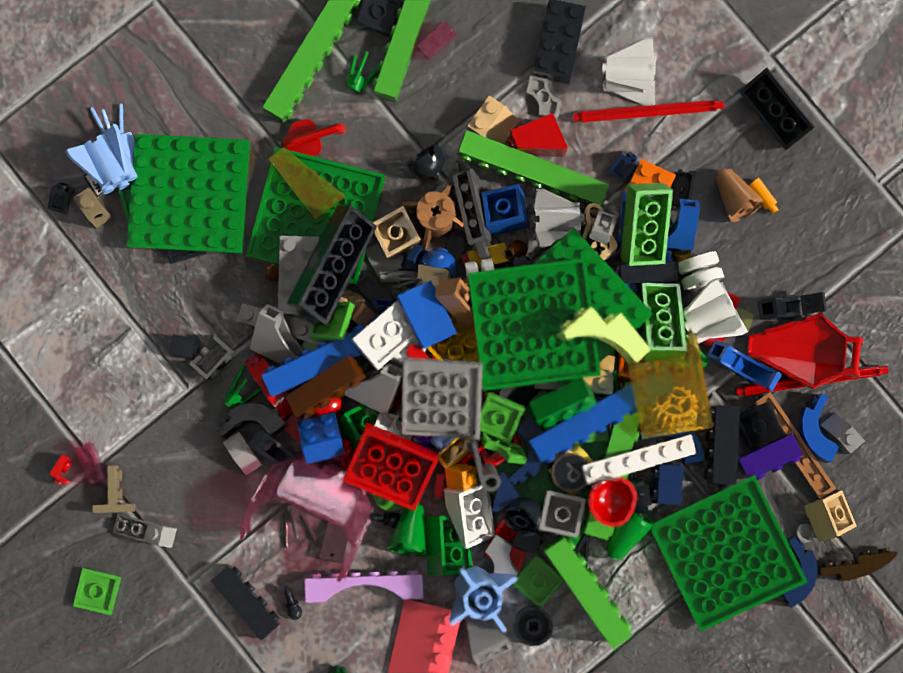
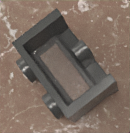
(211, 358)

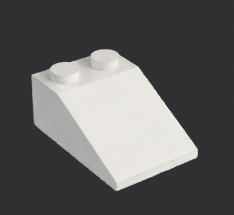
(470, 514)

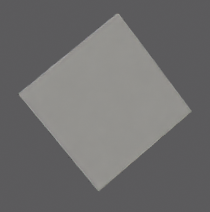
(441, 398)

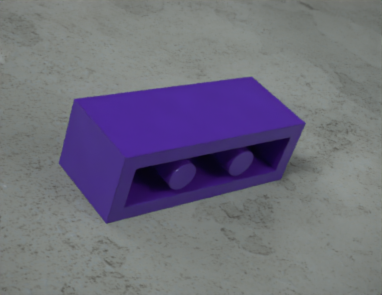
(771, 456)

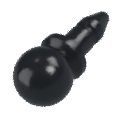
(387, 519)
(294, 611)

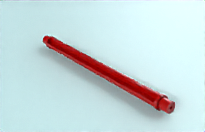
(648, 111)
(792, 384)

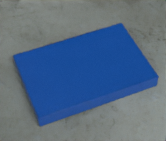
(426, 315)

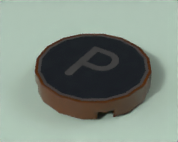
(567, 472)

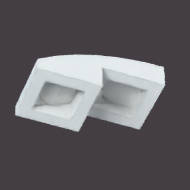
(391, 424)

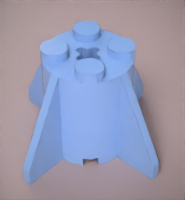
(107, 159)
(479, 594)

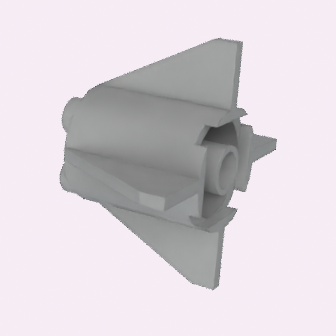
(550, 219)

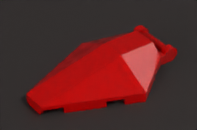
(807, 350)

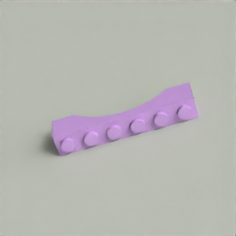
(406, 586)

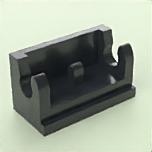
(682, 187)

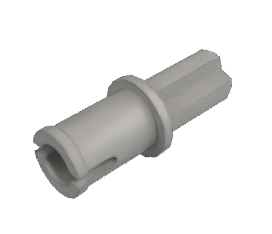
(397, 276)

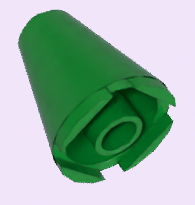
(409, 533)
(627, 536)

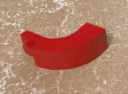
(256, 366)

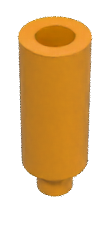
(768, 200)

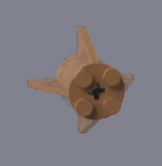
(437, 225)

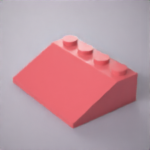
(423, 639)

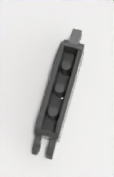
(472, 208)

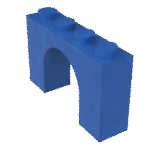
(681, 233)

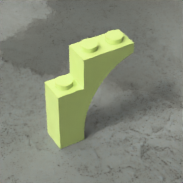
(612, 330)

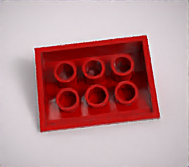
(390, 466)

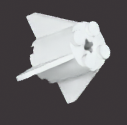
(632, 72)
(713, 314)

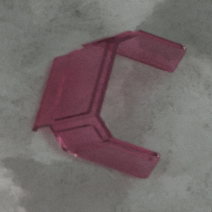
(319, 490)

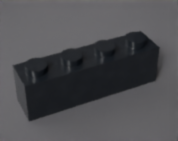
(246, 602)

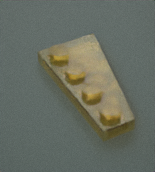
(309, 187)

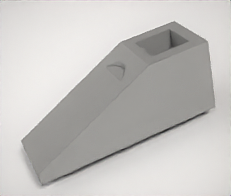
(144, 531)

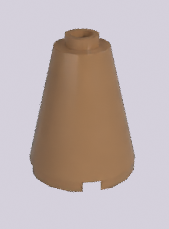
(736, 195)

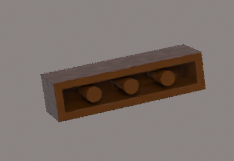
(325, 387)

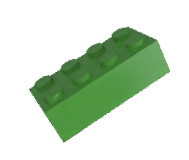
(646, 224)
(665, 328)

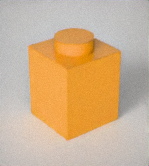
(461, 477)

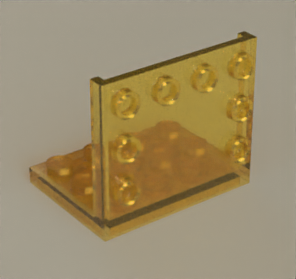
(671, 394)

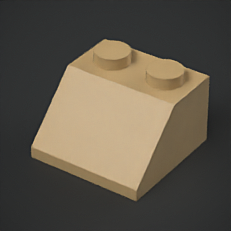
(493, 121)
(397, 232)
(830, 516)

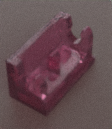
(436, 40)
(91, 463)

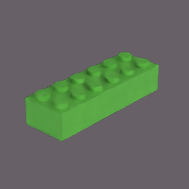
(584, 586)

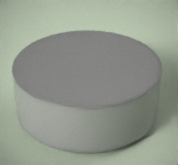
(804, 532)

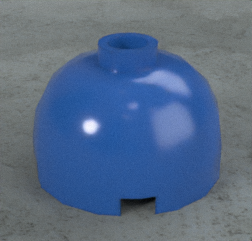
(440, 259)

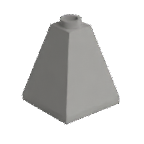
(485, 639)

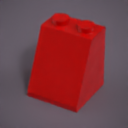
(539, 138)

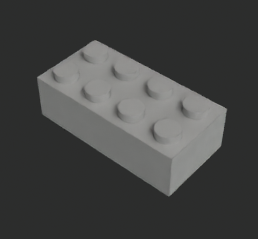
(293, 258)

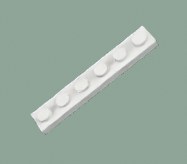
(638, 459)

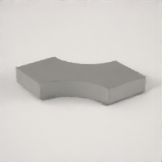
(538, 89)
(500, 553)

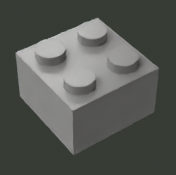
(562, 513)

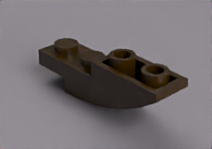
(864, 565)

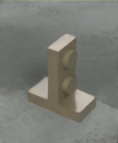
(114, 494)

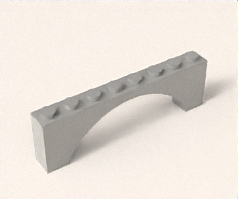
(275, 341)

